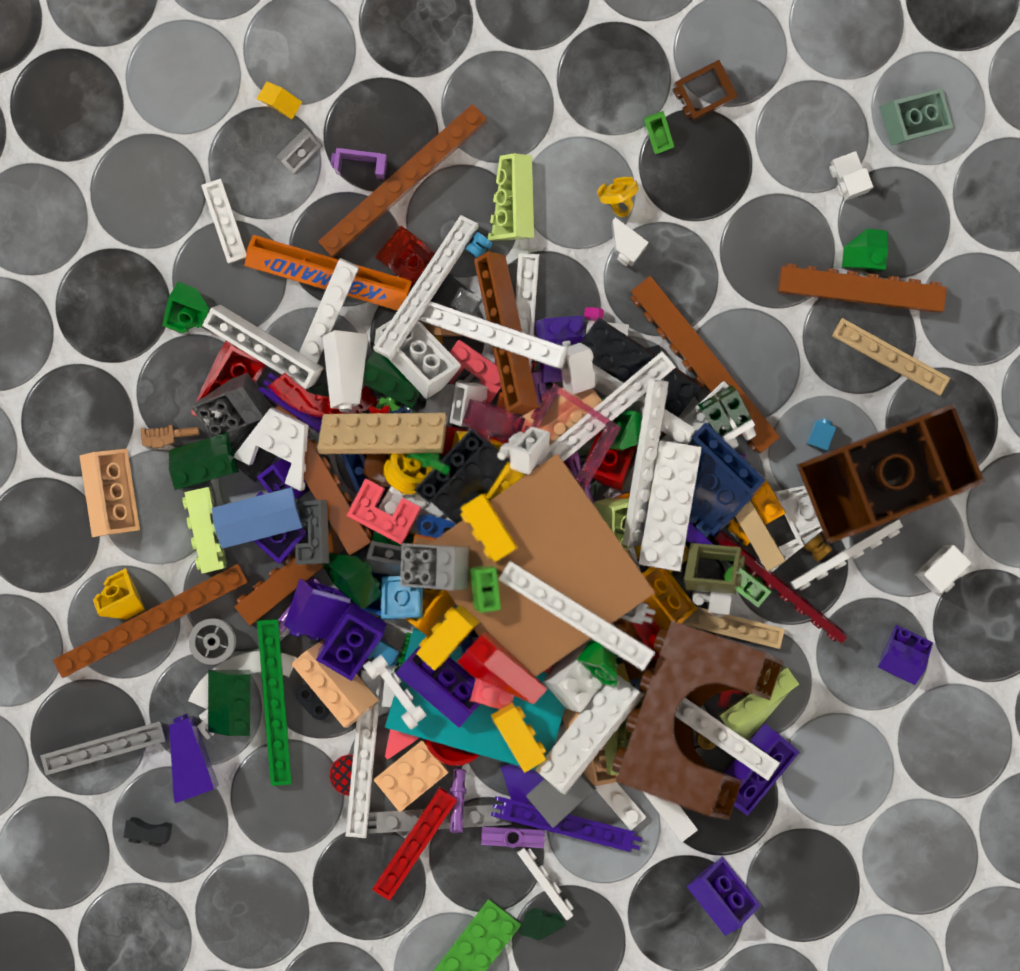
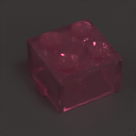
(492, 420)

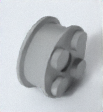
(223, 635)

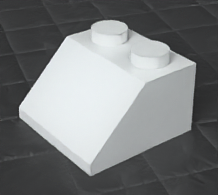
(627, 243)

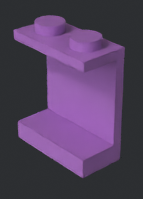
(380, 160)

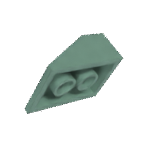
(916, 116)

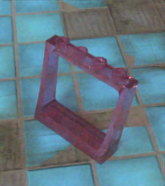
(602, 445)

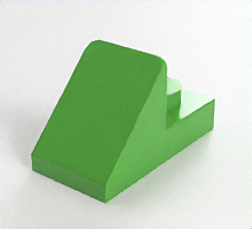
(658, 132)

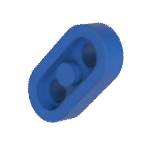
(437, 525)

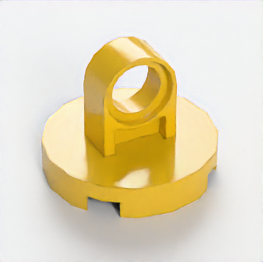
(619, 192)

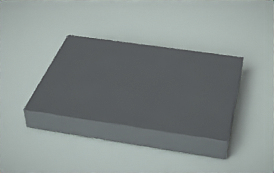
(555, 805)

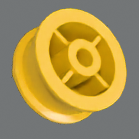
(404, 472)

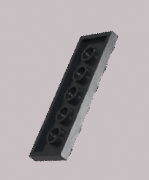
(625, 357)

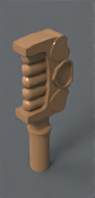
(165, 436)

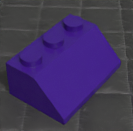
(723, 896)

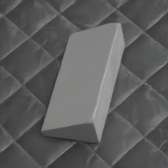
(299, 150)

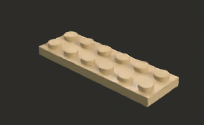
(382, 433)

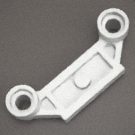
(413, 713)

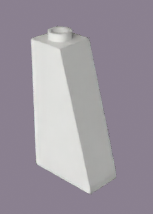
(345, 367)

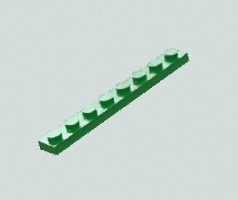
(274, 702)

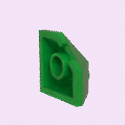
(867, 251)
(185, 309)
(630, 430)
(600, 663)

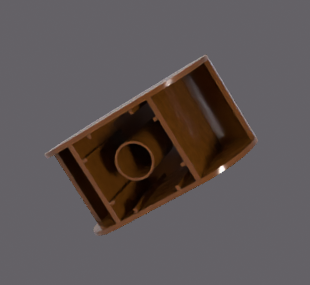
(890, 473)

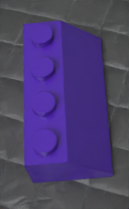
(445, 688)
(753, 785)

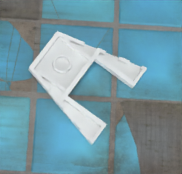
(800, 517)

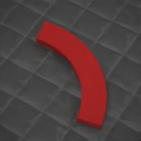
(313, 404)

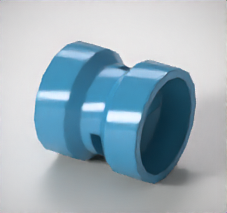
(474, 249)

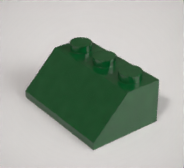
(388, 380)
(202, 462)
(229, 702)

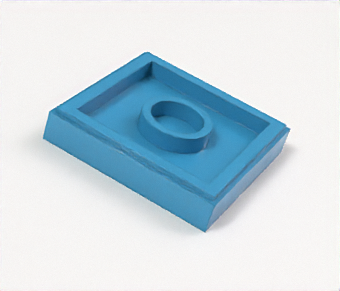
(400, 601)

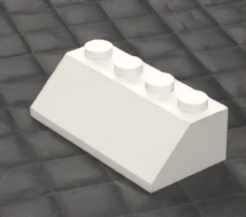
(423, 360)

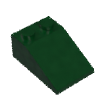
(353, 579)

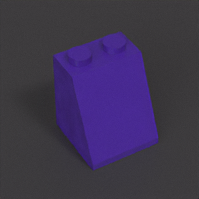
(315, 610)

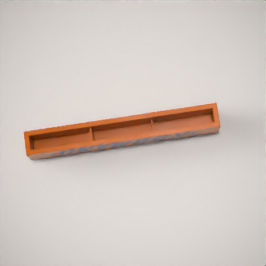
(318, 269)

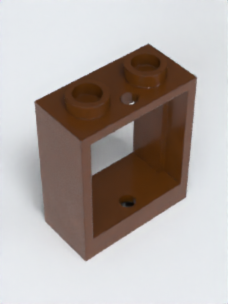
(723, 81)

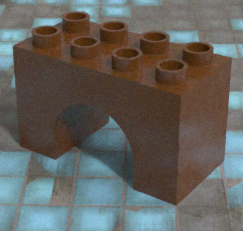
(662, 747)

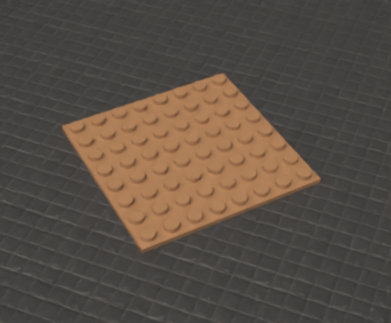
(564, 546)

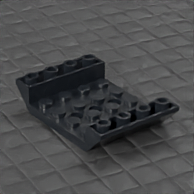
(471, 473)

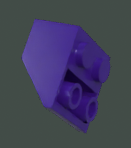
(275, 476)
(905, 655)

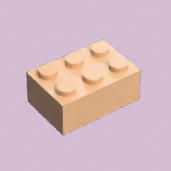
(410, 776)

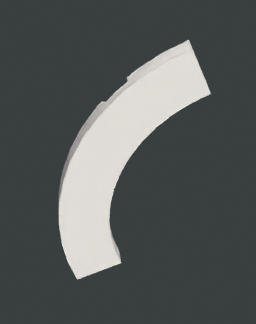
(245, 661)

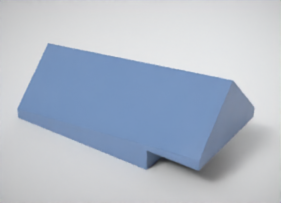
(256, 518)

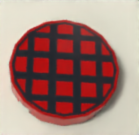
(341, 774)

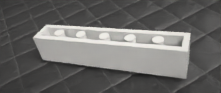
(262, 346)

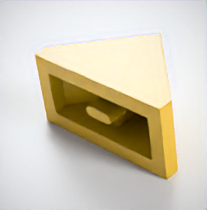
(279, 100)

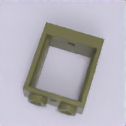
(718, 553)

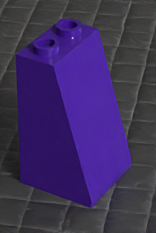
(189, 760)

